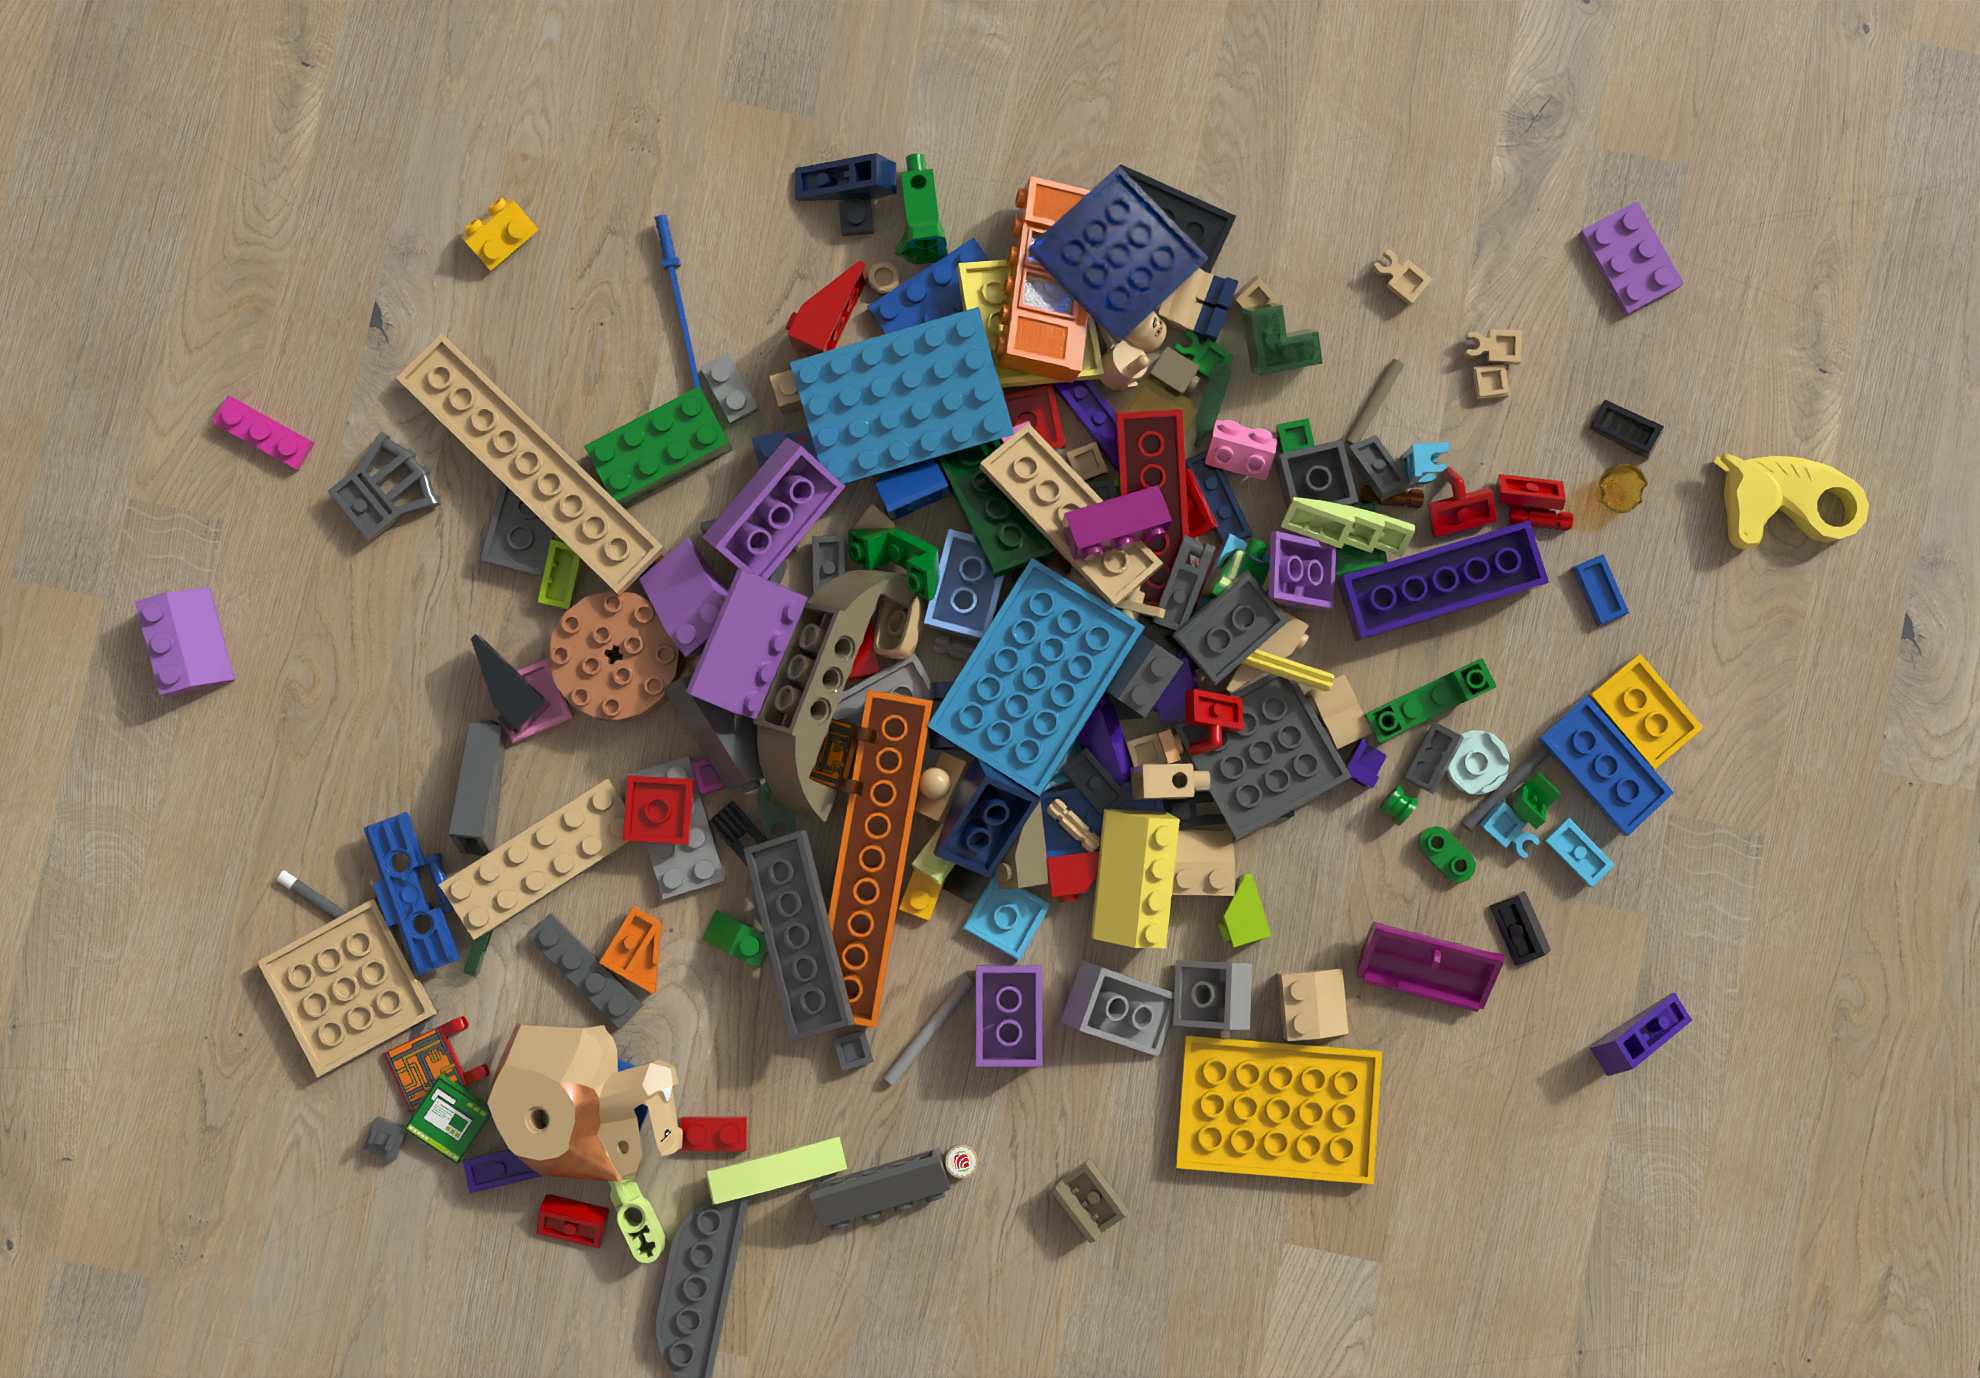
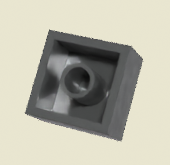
(1317, 474)

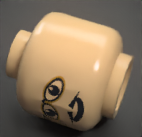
(1148, 334)

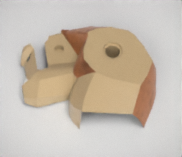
(567, 1103)

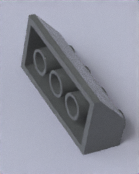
(880, 1188)

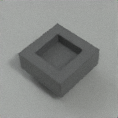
(853, 1050)

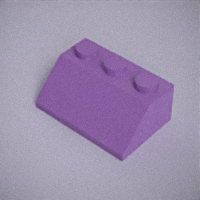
(184, 641)

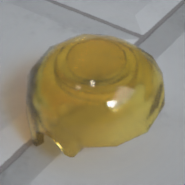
(1620, 488)

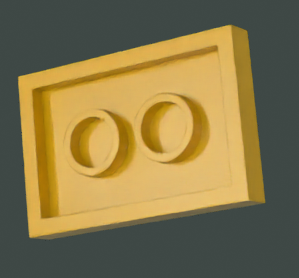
(1646, 711)

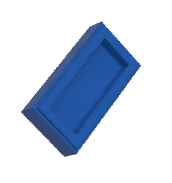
(1600, 590)

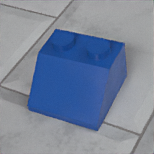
(911, 488)

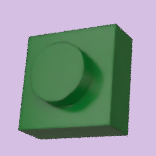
(1295, 435)

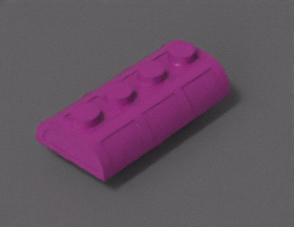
(1428, 967)

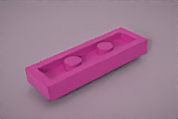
(263, 432)

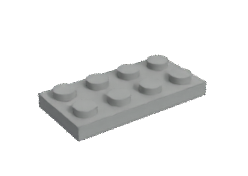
(681, 866)

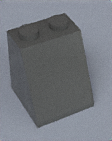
(1144, 675)

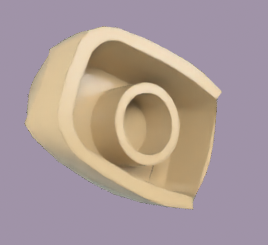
(899, 628)

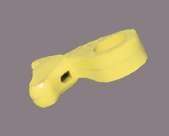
(1792, 485)

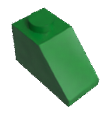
(737, 938)

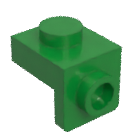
(1533, 799)

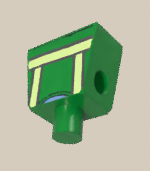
(1234, 564)

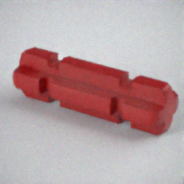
(1541, 518)

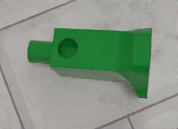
(923, 235)

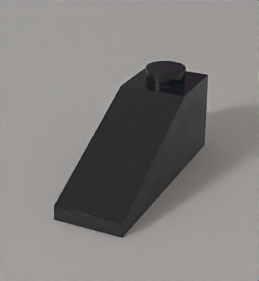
(509, 691)

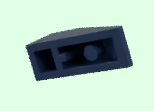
(846, 179)

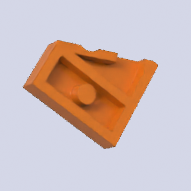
(635, 949)

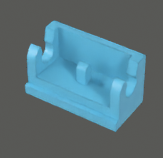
(1421, 459)

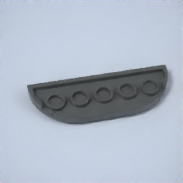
(699, 1286)

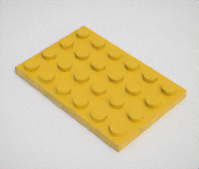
(1279, 1109)

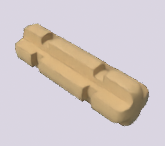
(1074, 825)

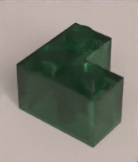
(1274, 349)

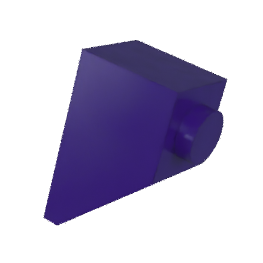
(1172, 700)

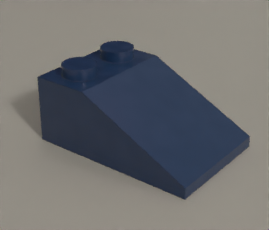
(984, 819)

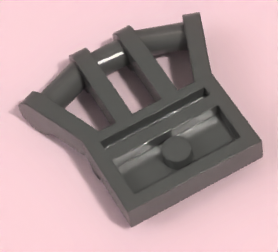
(368, 504)

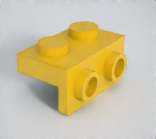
(498, 232)

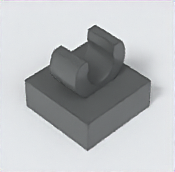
(386, 1138)

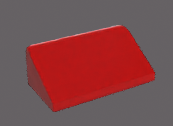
(572, 1220)

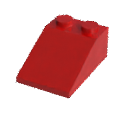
(826, 314)

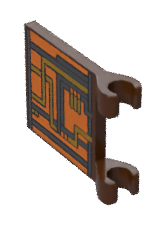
(837, 754)

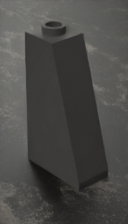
(724, 737)
(479, 789)

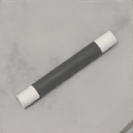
(310, 895)

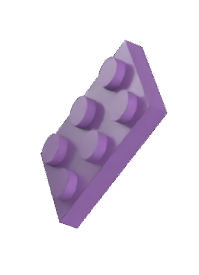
(1631, 258)

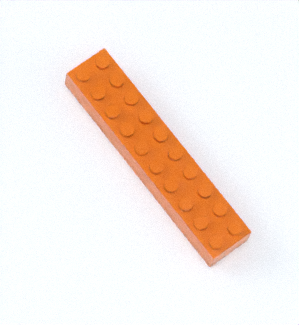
(876, 846)

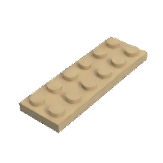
(1047, 488)
(538, 860)

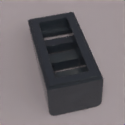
(1621, 439)

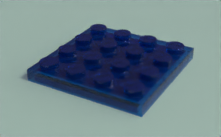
(1118, 254)

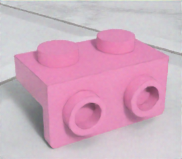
(1241, 449)

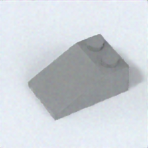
(1119, 1008)

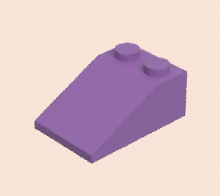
(1301, 572)
(685, 596)

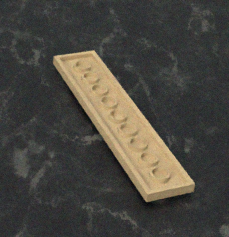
(531, 464)

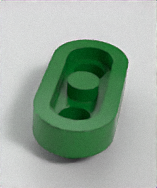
(1447, 854)

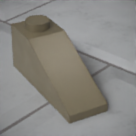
(1026, 858)

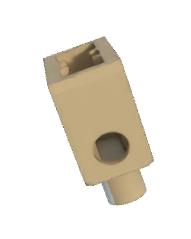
(1155, 781)

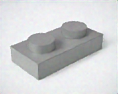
(729, 388)

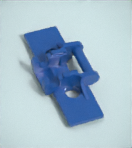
(402, 895)

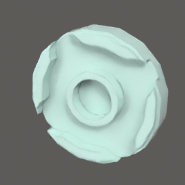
(1479, 763)

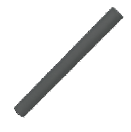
(1505, 788)

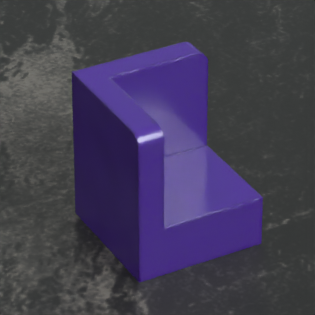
(1365, 764)

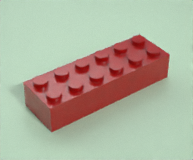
(1152, 455)

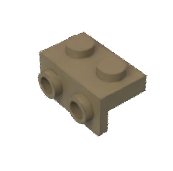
(1089, 1200)

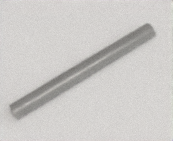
(929, 1030)

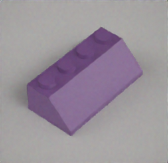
(774, 510)
(746, 644)

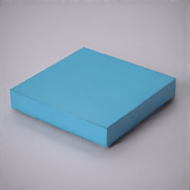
(1006, 918)

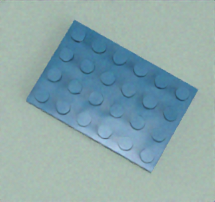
(903, 397)
(1036, 676)

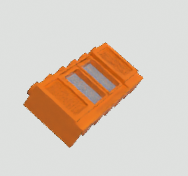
(1040, 319)

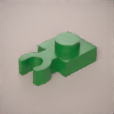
(1203, 355)

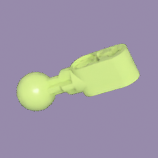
(627, 1195)

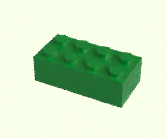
(658, 447)

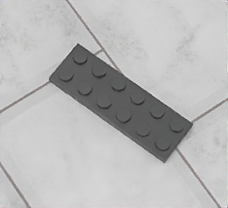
(798, 936)

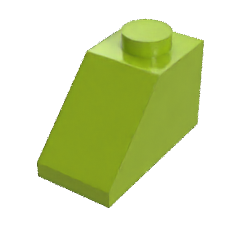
(1244, 915)

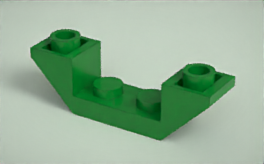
(885, 545)
(1430, 700)

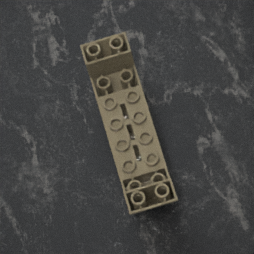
(812, 680)

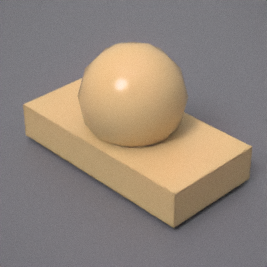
(940, 786)

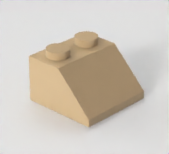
(1204, 863)
(1312, 1004)

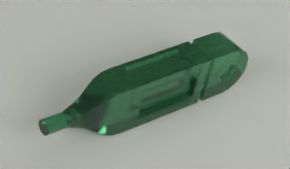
(1211, 400)
(476, 956)

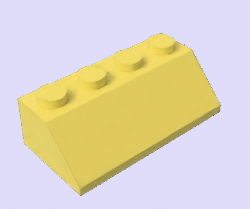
(1135, 878)

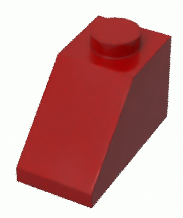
(1072, 874)

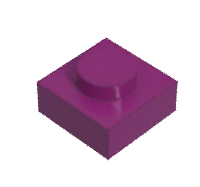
(706, 777)

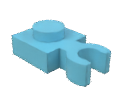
(1506, 828)

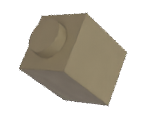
(1175, 373)

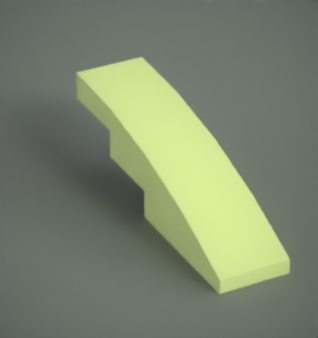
(1348, 525)
(776, 1170)

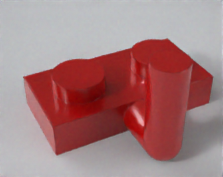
(1461, 510)
(1216, 713)

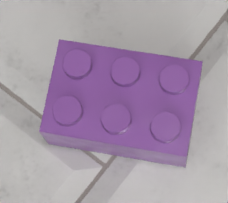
(1008, 1015)

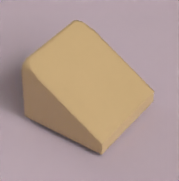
(874, 519)

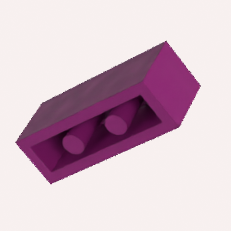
(1116, 523)

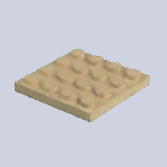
(346, 987)

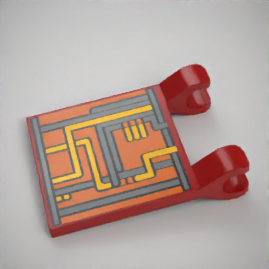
(424, 1058)

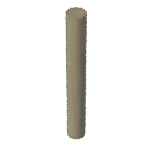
(1375, 402)

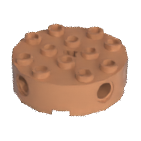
(583, 662)

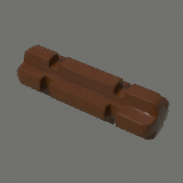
(1413, 497)

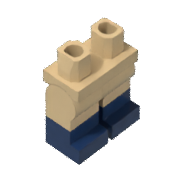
(1199, 305)

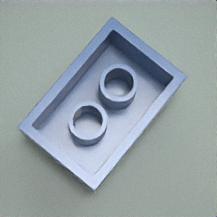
(965, 591)

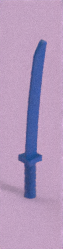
(670, 262)

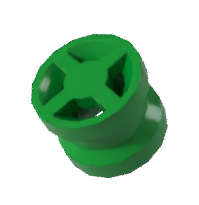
(1398, 805)

